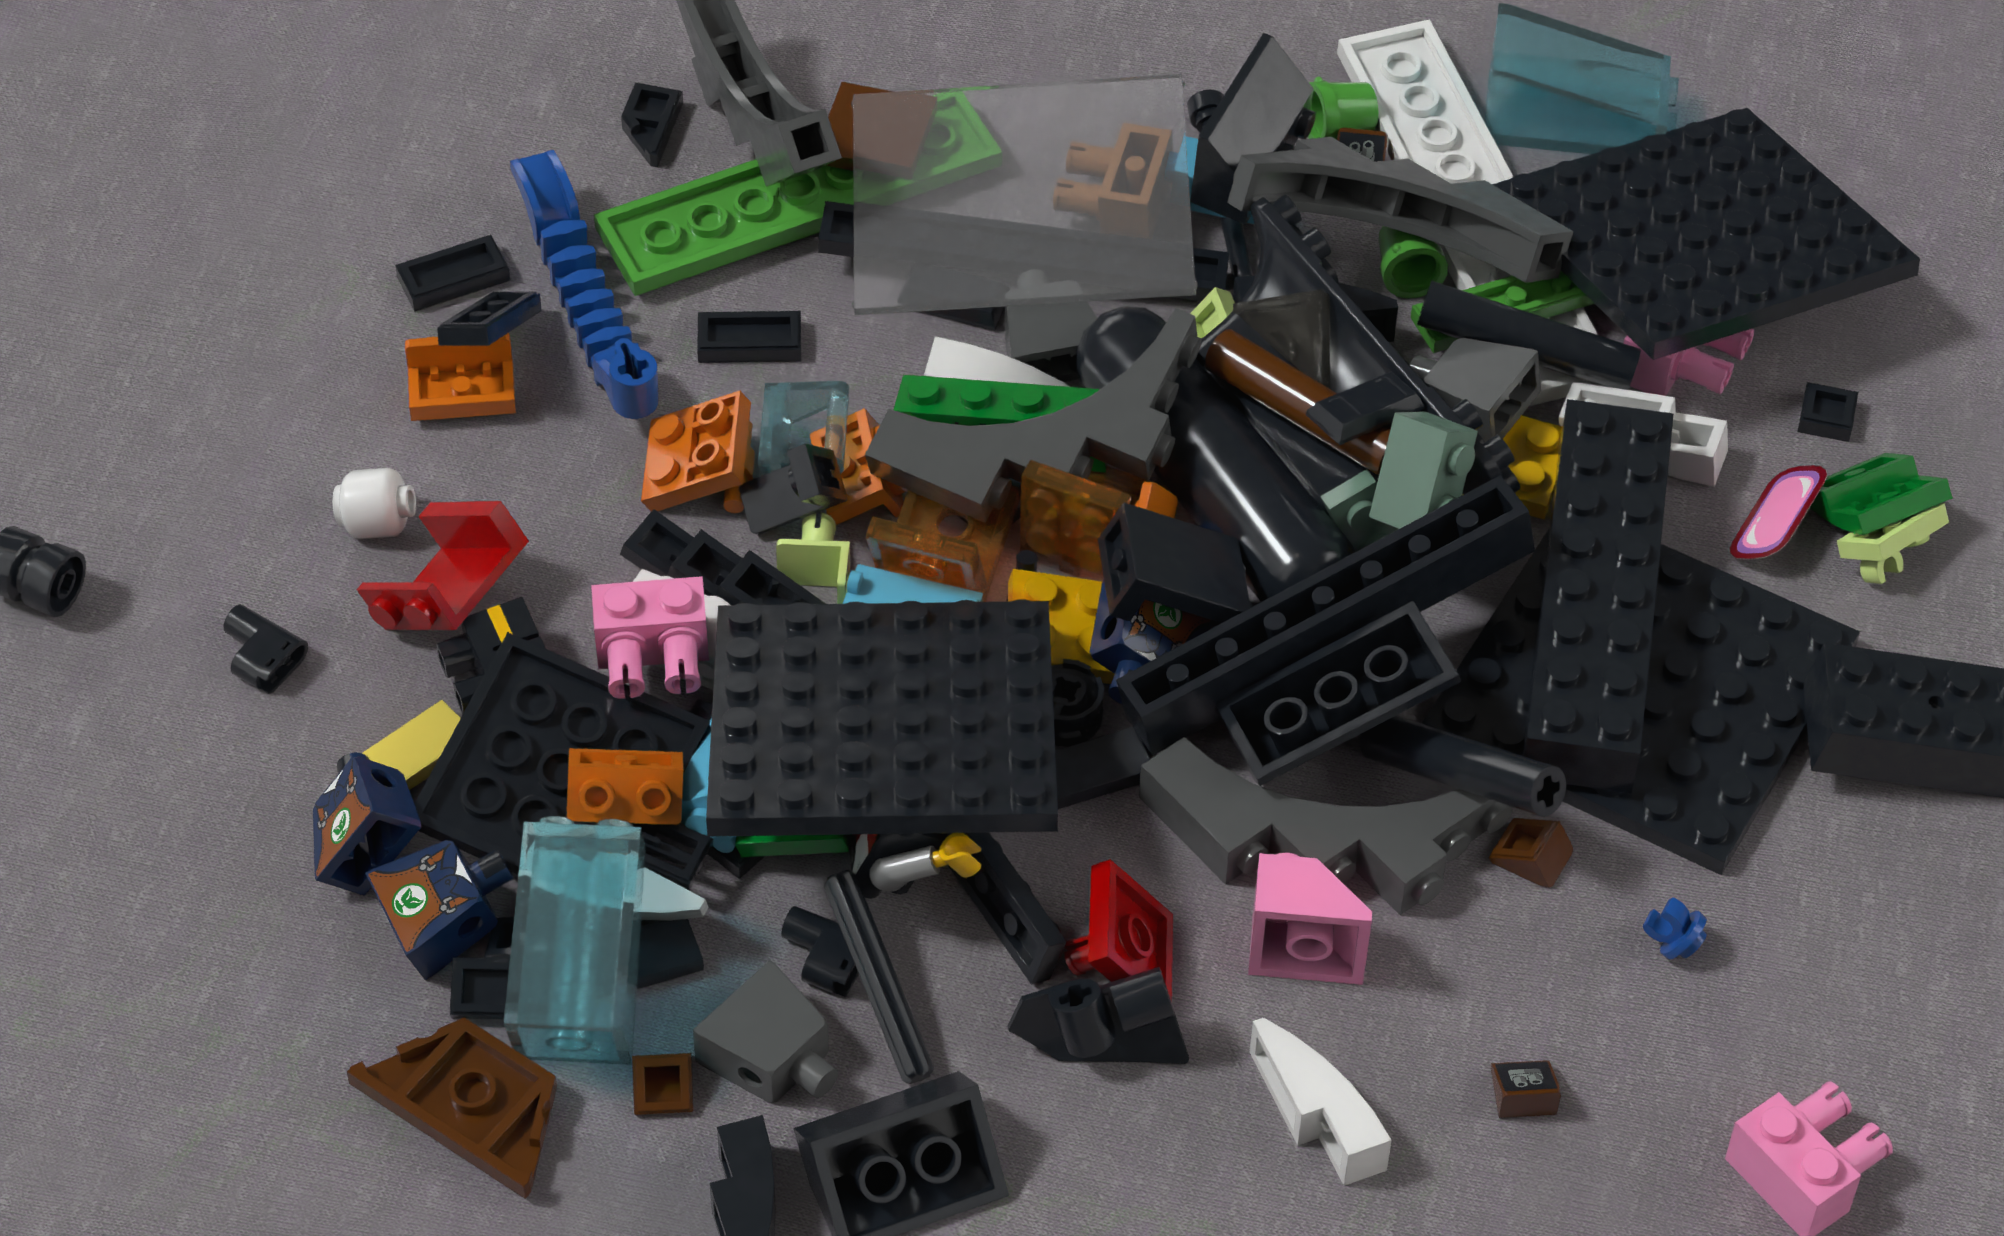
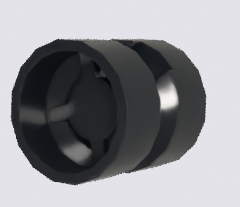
(39, 572)

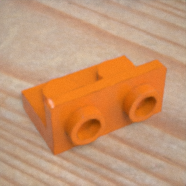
(861, 487)
(625, 786)

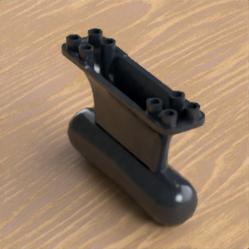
(1241, 462)

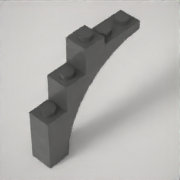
(759, 109)
(1404, 196)
(1117, 425)
(1392, 847)

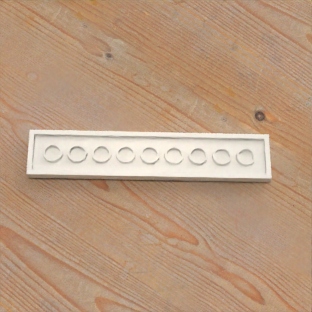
(1439, 128)

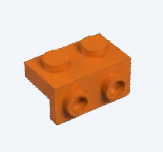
(459, 379)

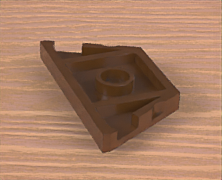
(469, 1098)

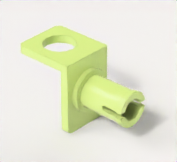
(816, 557)

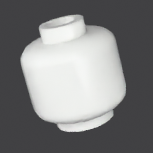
(373, 503)

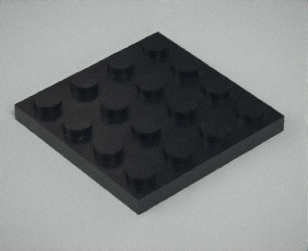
(515, 741)

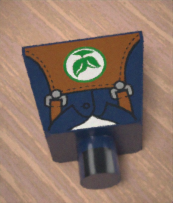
(1149, 634)
(361, 822)
(439, 902)

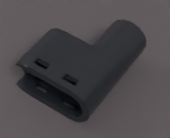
(265, 649)
(829, 959)

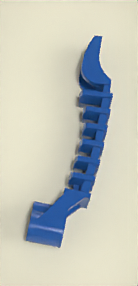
(556, 225)

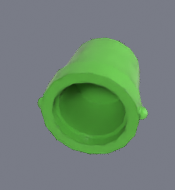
(1342, 106)
(1410, 263)

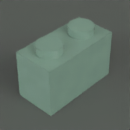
(1421, 467)

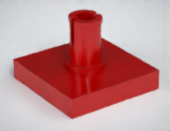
(1126, 929)

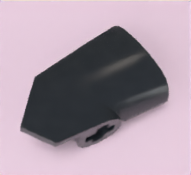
(1103, 1023)

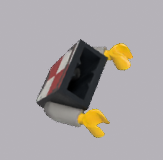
(898, 860)

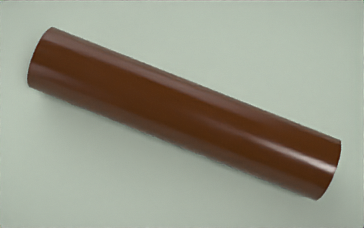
(1286, 393)

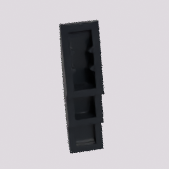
(672, 552)

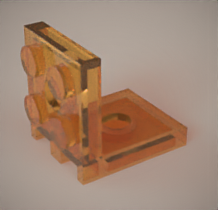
(1069, 513)
(921, 551)

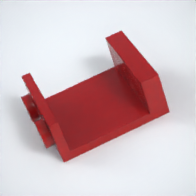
(476, 548)

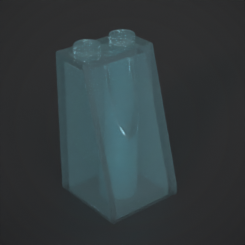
(1573, 86)
(576, 941)

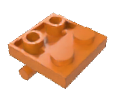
(700, 454)

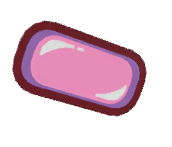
(1778, 512)

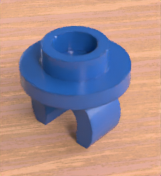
(1677, 929)

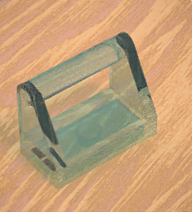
(793, 402)

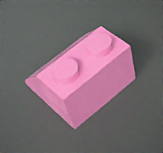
(1307, 923)

